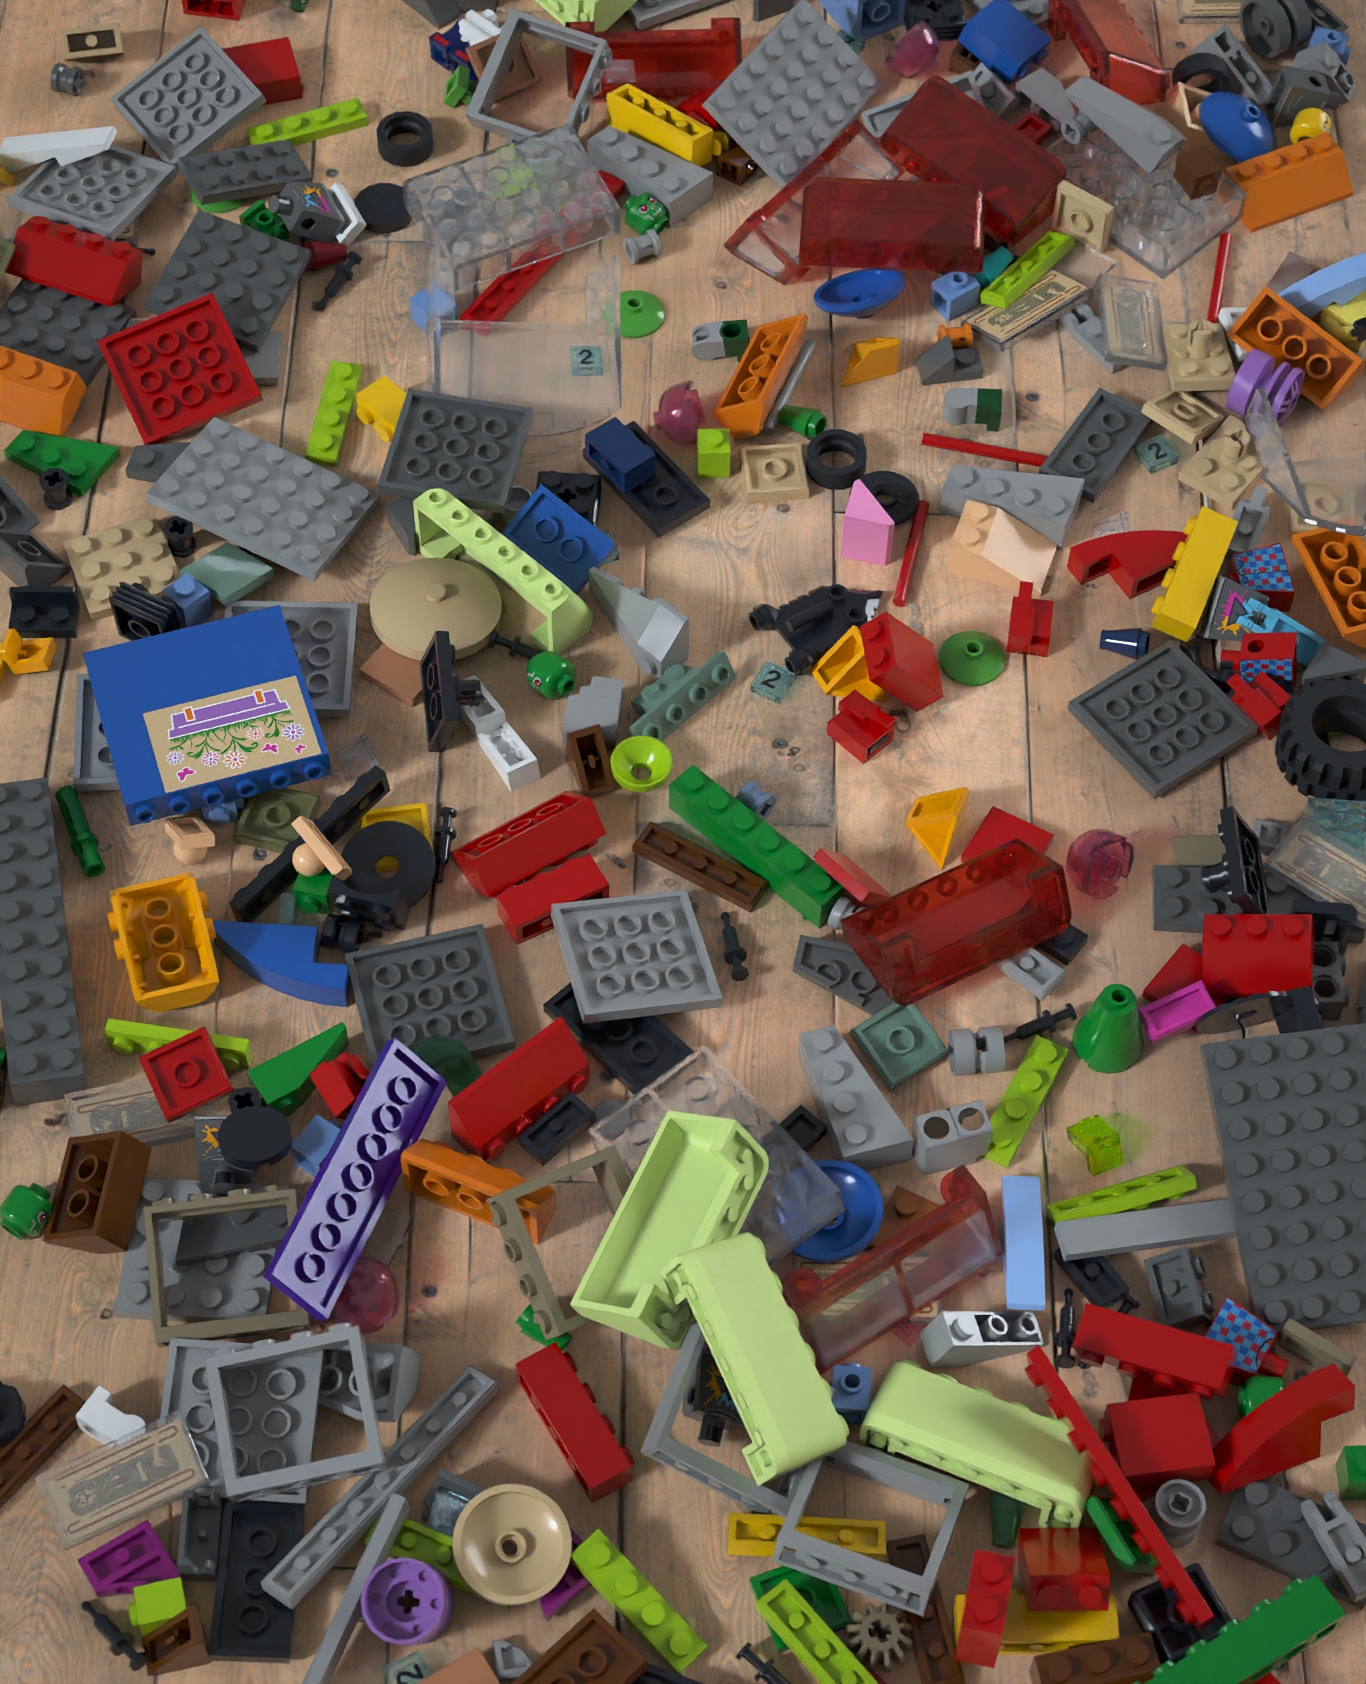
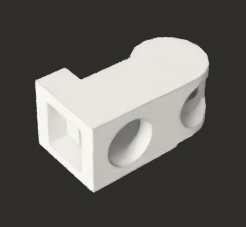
(103, 1420)

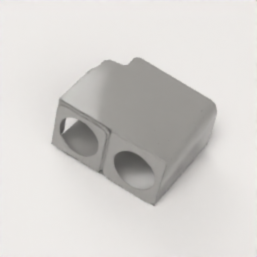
(594, 705)
(950, 1151)

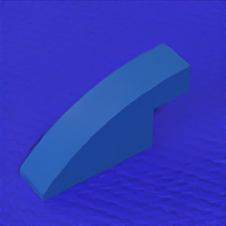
(284, 960)

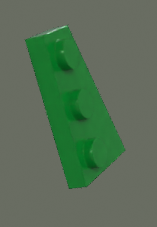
(80, 459)

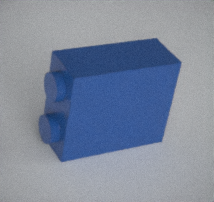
(1005, 40)

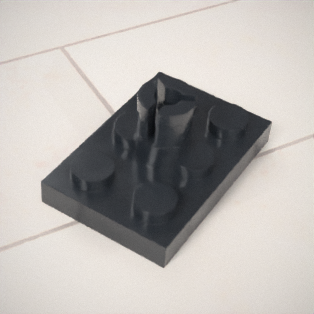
(443, 691)
(1240, 866)

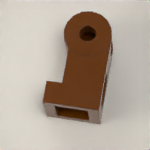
(735, 165)

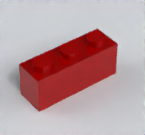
(527, 907)

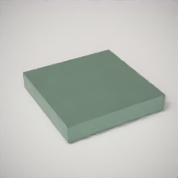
(229, 573)
(898, 1043)

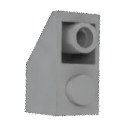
(1324, 60)

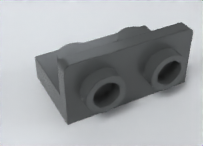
(1179, 1288)

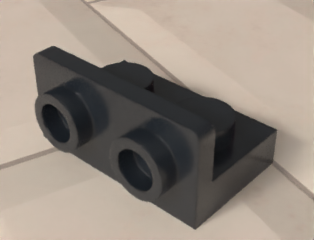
(44, 611)

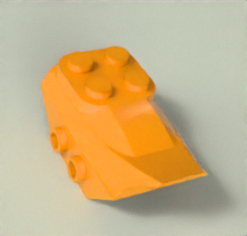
(165, 941)

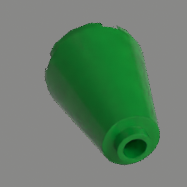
(1110, 1031)

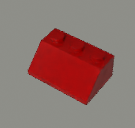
(1257, 953)

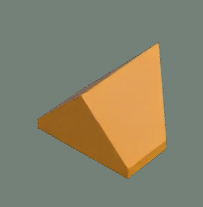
(871, 360)
(846, 669)
(937, 821)

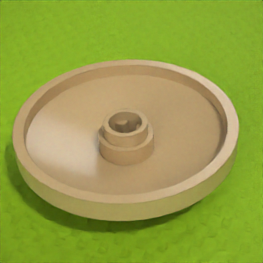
(435, 597)

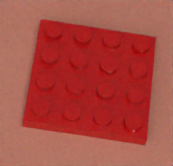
(180, 370)

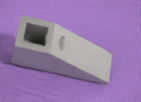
(978, 1336)

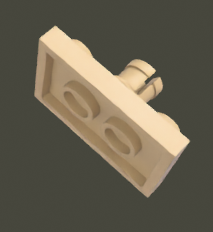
(1198, 357)
(1224, 464)

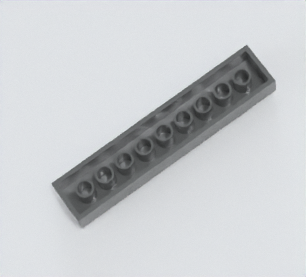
(35, 951)

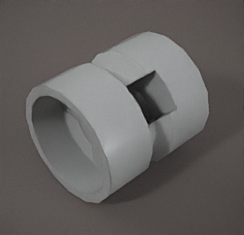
(964, 1046)
(1178, 1511)

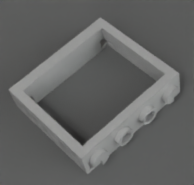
(502, 56)
(700, 1467)
(305, 1474)
(859, 1571)

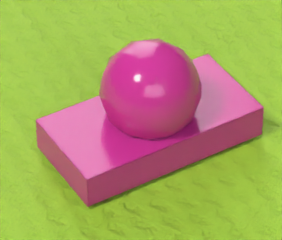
(1175, 1012)

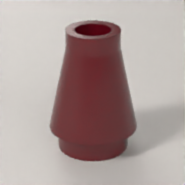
(325, 254)

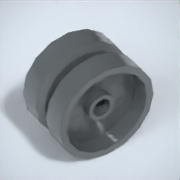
(1274, 25)

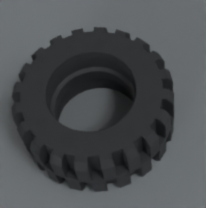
(1307, 760)

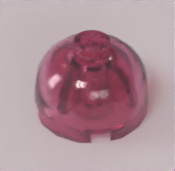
(915, 53)
(680, 413)
(1098, 862)
(367, 1296)

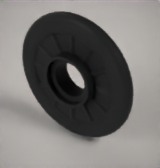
(898, 487)

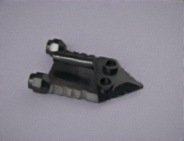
(816, 621)

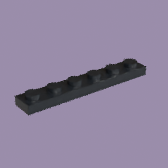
(334, 823)

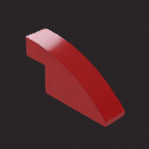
(1131, 558)
(1281, 1430)

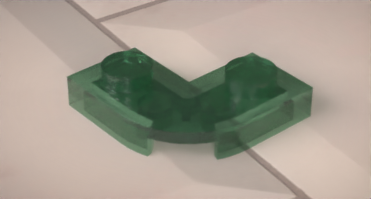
(449, 1059)

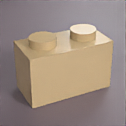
(91, 41)

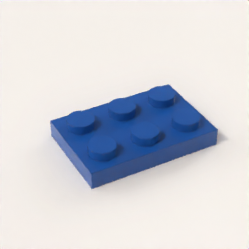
(559, 539)

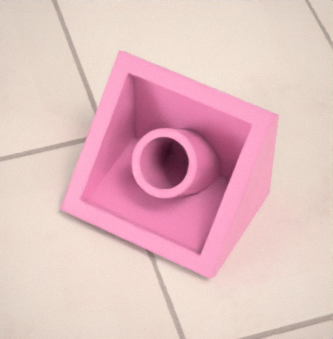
(866, 528)

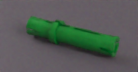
(83, 842)

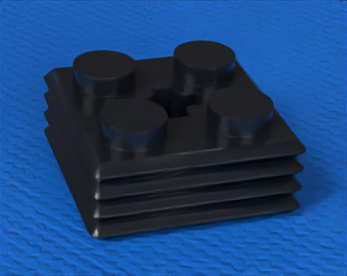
(943, 16)
(578, 491)
(141, 613)
(1155, 1613)

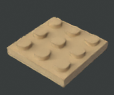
(120, 554)

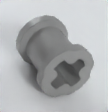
(1077, 127)
(642, 246)

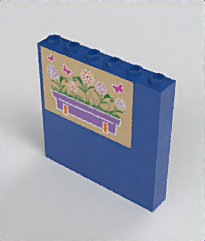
(206, 715)

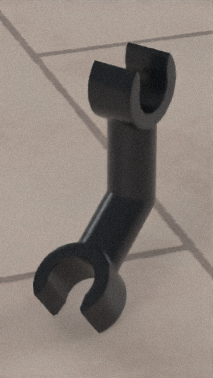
(1218, 677)

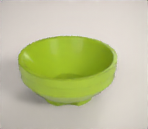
(641, 753)

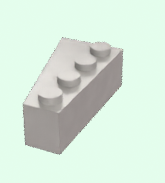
(649, 169)
(1035, 499)
(856, 1114)

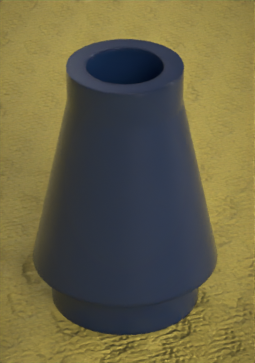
(1126, 642)

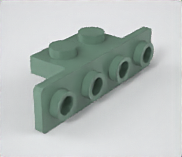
(679, 695)

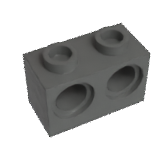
(1328, 979)

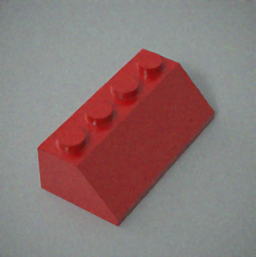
(75, 261)
(529, 843)
(518, 1091)

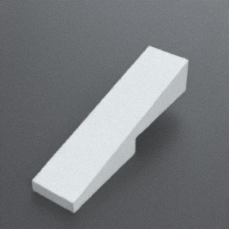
(65, 146)
(500, 742)

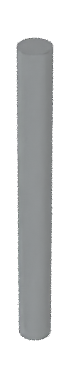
(789, 386)

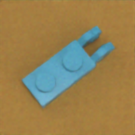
(1277, 622)

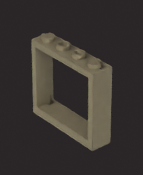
(204, 1206)
(520, 1247)

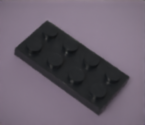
(664, 499)
(629, 1048)
(245, 1618)

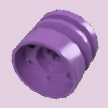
(1280, 386)
(384, 1598)

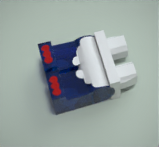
(461, 36)

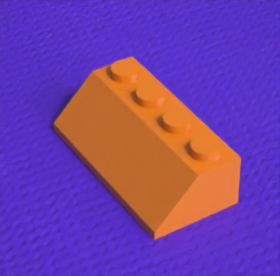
(1291, 181)
(1293, 338)
(760, 376)
(38, 393)
(1339, 573)
(467, 1182)

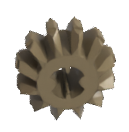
(887, 1627)

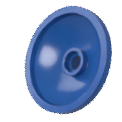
(1237, 126)
(860, 292)
(854, 1226)

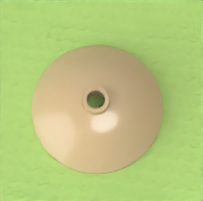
(527, 1521)

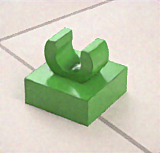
(459, 87)

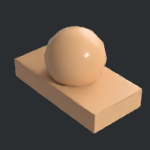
(190, 838)
(317, 852)

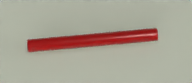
(1219, 277)
(983, 450)
(911, 553)

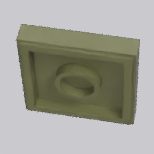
(269, 817)

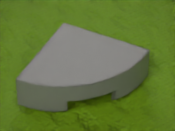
(509, 1661)

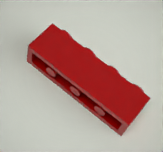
(1155, 1351)
(574, 1421)

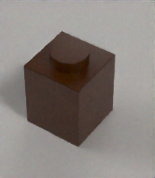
(1197, 173)

